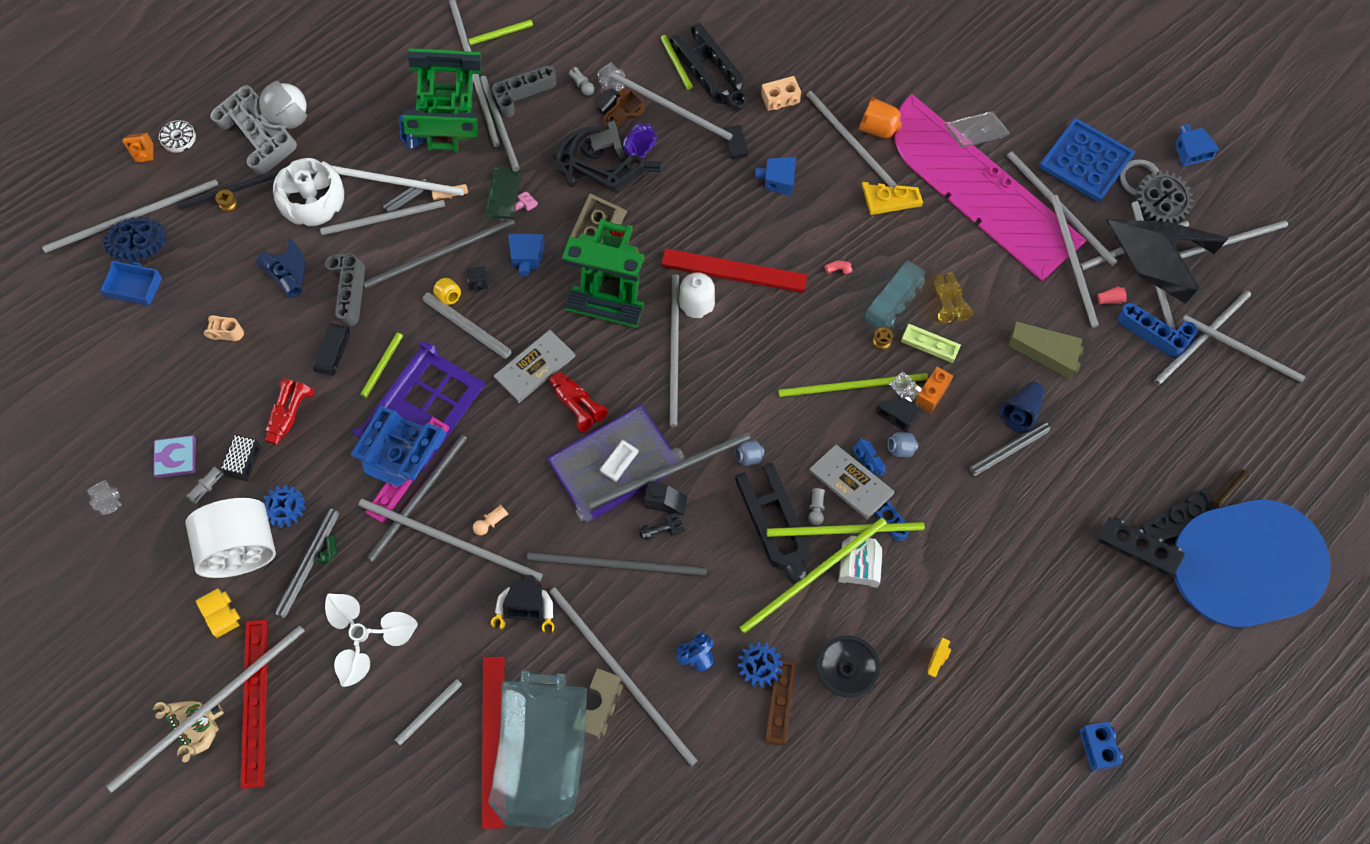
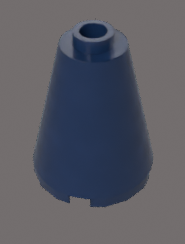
(1023, 408)

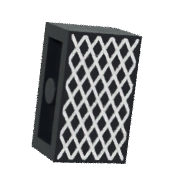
(240, 457)

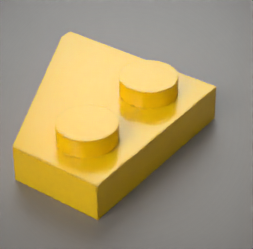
(939, 656)

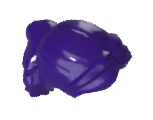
(639, 140)

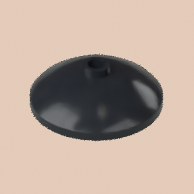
(850, 653)

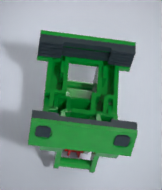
(450, 110)
(611, 259)

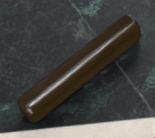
(1230, 488)

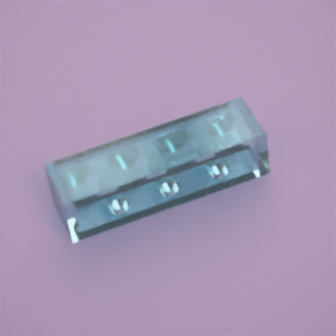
(895, 294)

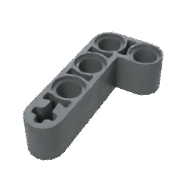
(522, 86)
(351, 274)

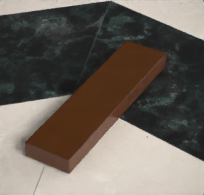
(780, 705)

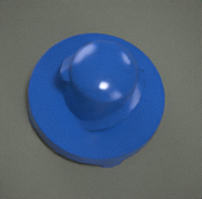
(696, 652)

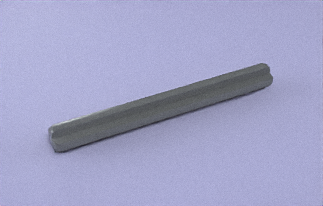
(1009, 448)

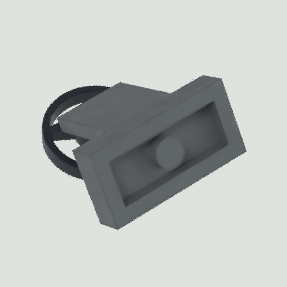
(602, 140)

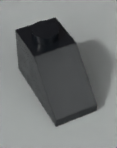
(899, 412)
(665, 498)

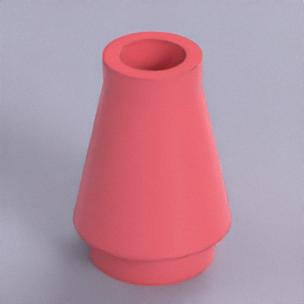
(1113, 296)

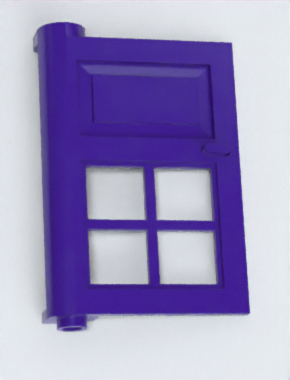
(410, 376)

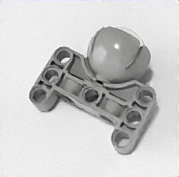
(276, 110)

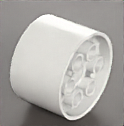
(230, 537)

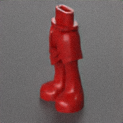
(572, 395)
(280, 418)

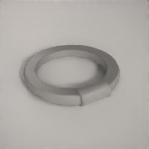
(1151, 166)

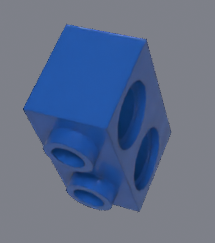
(1095, 747)

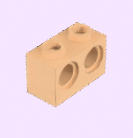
(780, 93)

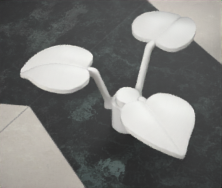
(352, 665)

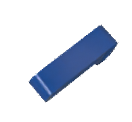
(1134, 317)

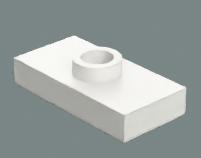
(619, 460)

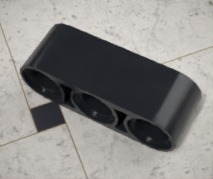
(331, 349)

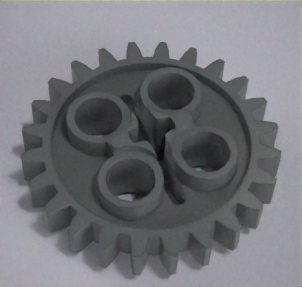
(1153, 185)

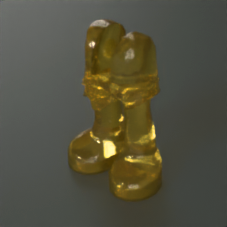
(946, 293)

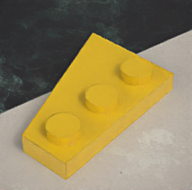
(887, 199)

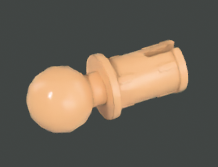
(481, 527)

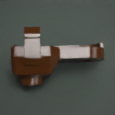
(627, 106)

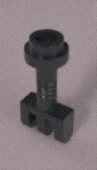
(645, 532)

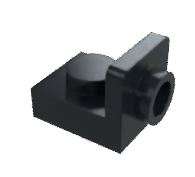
(477, 279)

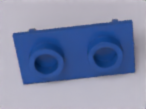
(865, 453)

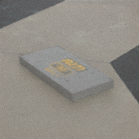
(534, 366)
(851, 481)

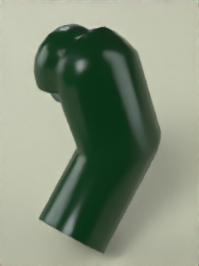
(330, 551)

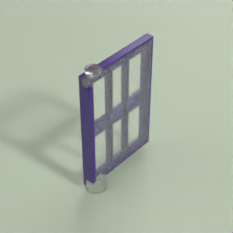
(581, 462)

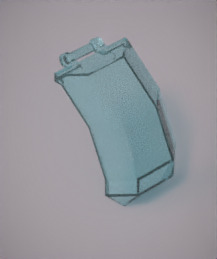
(539, 751)

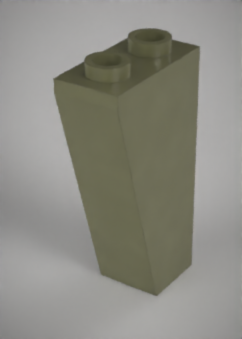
(1048, 347)

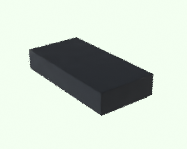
(737, 144)

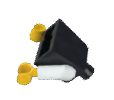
(524, 602)

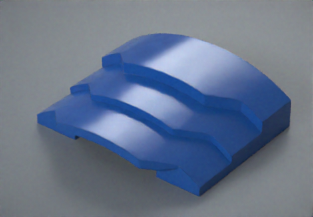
(395, 447)

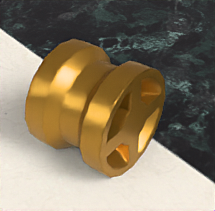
(230, 202)
(882, 334)

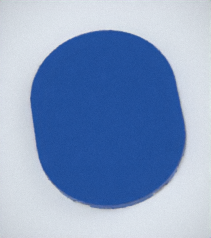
(1252, 563)

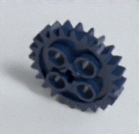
(134, 239)

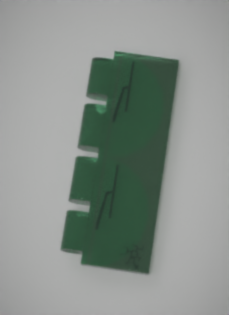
(503, 193)

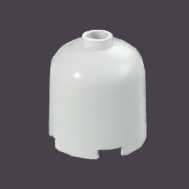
(697, 295)

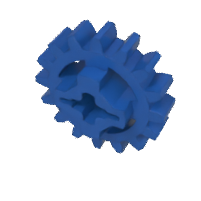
(286, 497)
(752, 661)

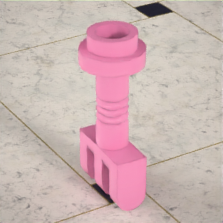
(525, 201)

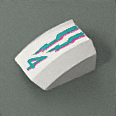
(862, 563)

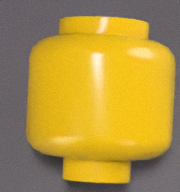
(447, 291)

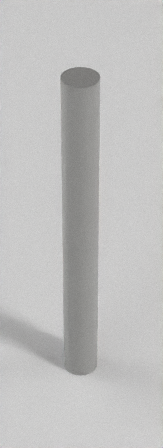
(428, 712)

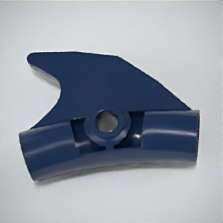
(285, 269)

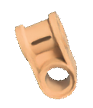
(222, 328)

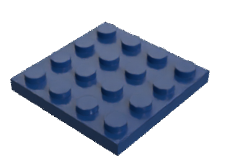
(1087, 160)

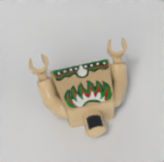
(199, 735)

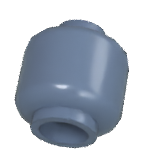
(902, 444)
(749, 453)

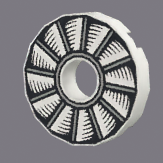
(175, 128)

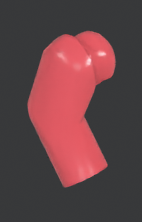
(844, 265)

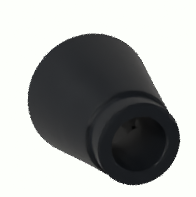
(608, 101)

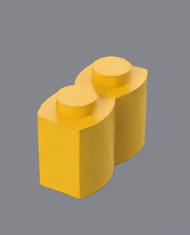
(218, 613)

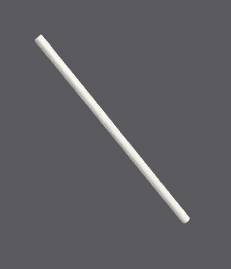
(400, 181)

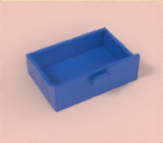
(131, 283)

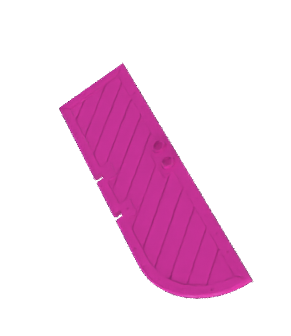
(982, 191)

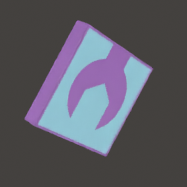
(174, 456)

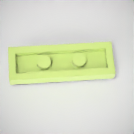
(930, 343)

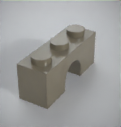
(607, 687)

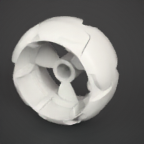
(307, 177)

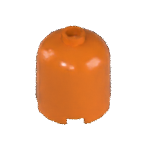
(880, 119)

